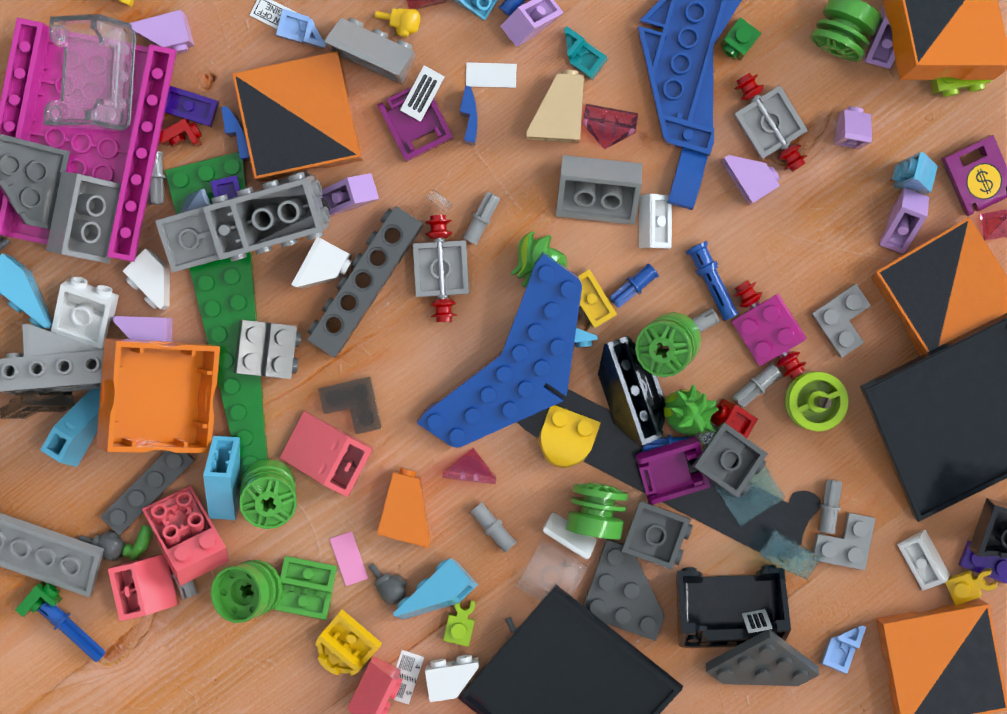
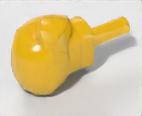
(404, 20)

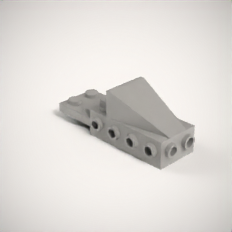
(245, 223)
(50, 364)

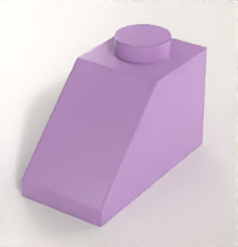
(530, 20)
(166, 30)
(880, 48)
(853, 128)
(751, 177)
(350, 193)
(905, 220)
(145, 327)

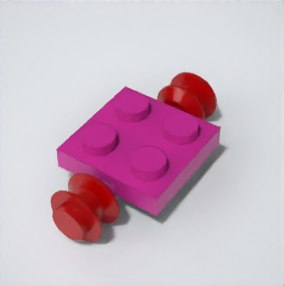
(769, 329)

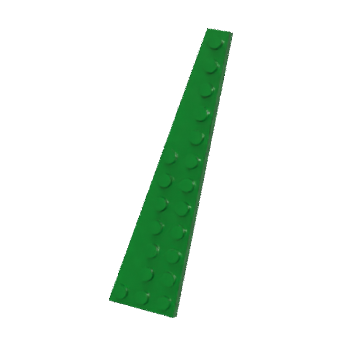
(224, 298)

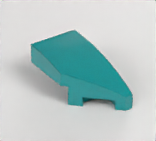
(583, 55)

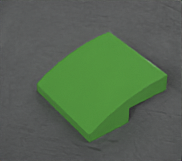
(306, 588)

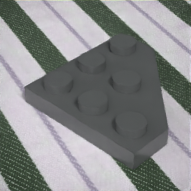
(31, 178)
(622, 594)
(763, 661)

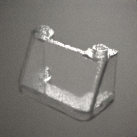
(94, 73)

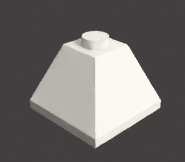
(322, 265)

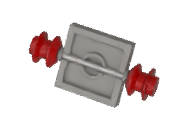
(770, 122)
(441, 268)

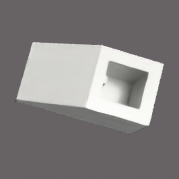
(151, 277)
(448, 679)

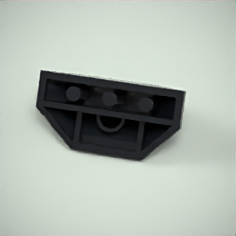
(631, 392)

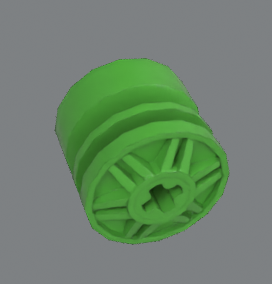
(846, 28)
(669, 330)
(267, 480)
(597, 511)
(246, 591)

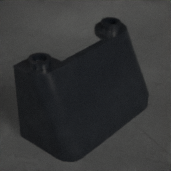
(713, 606)

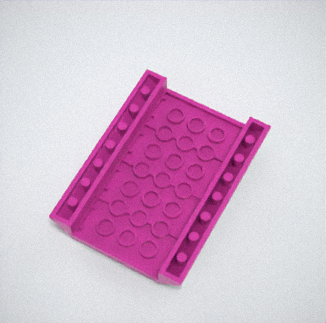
(115, 156)

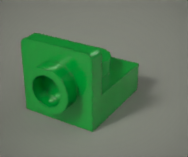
(739, 39)
(34, 599)

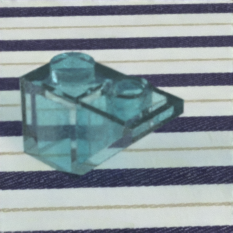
(790, 555)

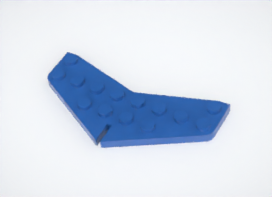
(682, 67)
(515, 381)

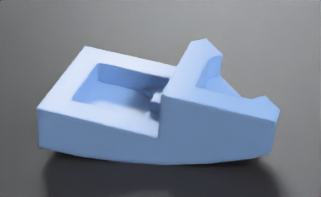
(299, 29)
(841, 649)

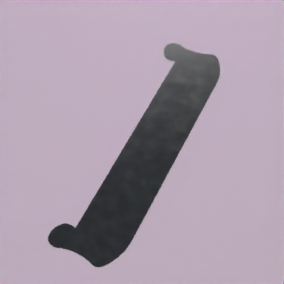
(616, 455)

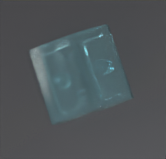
(759, 498)

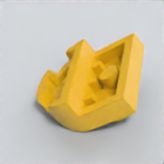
(567, 437)
(345, 645)

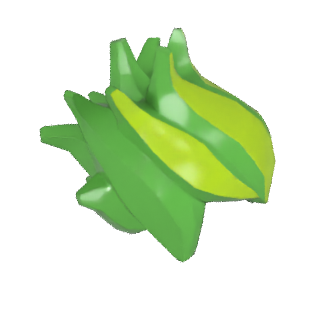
(530, 250)
(689, 411)

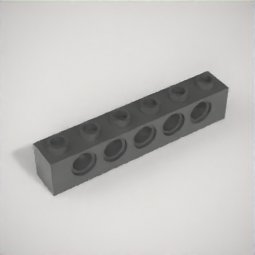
(334, 342)

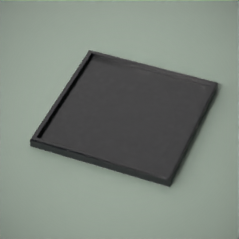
(946, 418)
(568, 664)

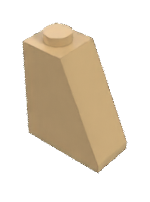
(560, 110)

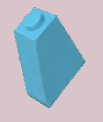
(223, 478)

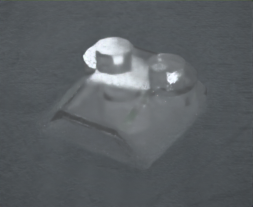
(549, 568)

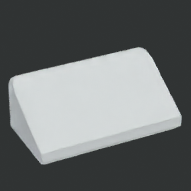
(655, 221)
(580, 544)
(924, 560)

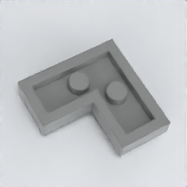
(835, 316)
(852, 548)

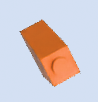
(405, 510)

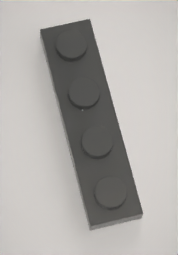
(146, 490)

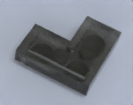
(356, 396)
(31, 403)

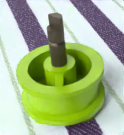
(816, 401)

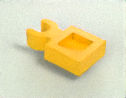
(966, 587)

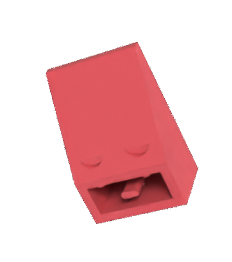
(327, 453)
(186, 535)

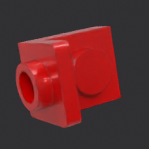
(175, 134)
(734, 417)

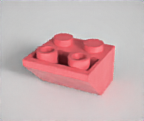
(142, 587)
(375, 688)

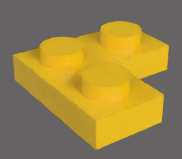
(594, 301)

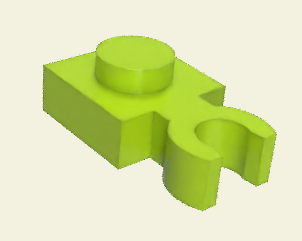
(459, 626)

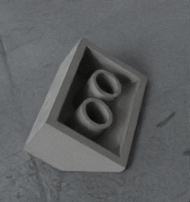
(371, 49)
(599, 189)
(83, 217)

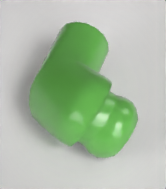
(141, 544)

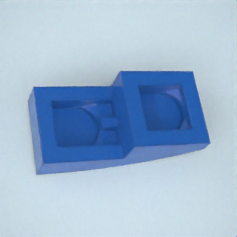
(468, 109)
(234, 127)
(687, 179)

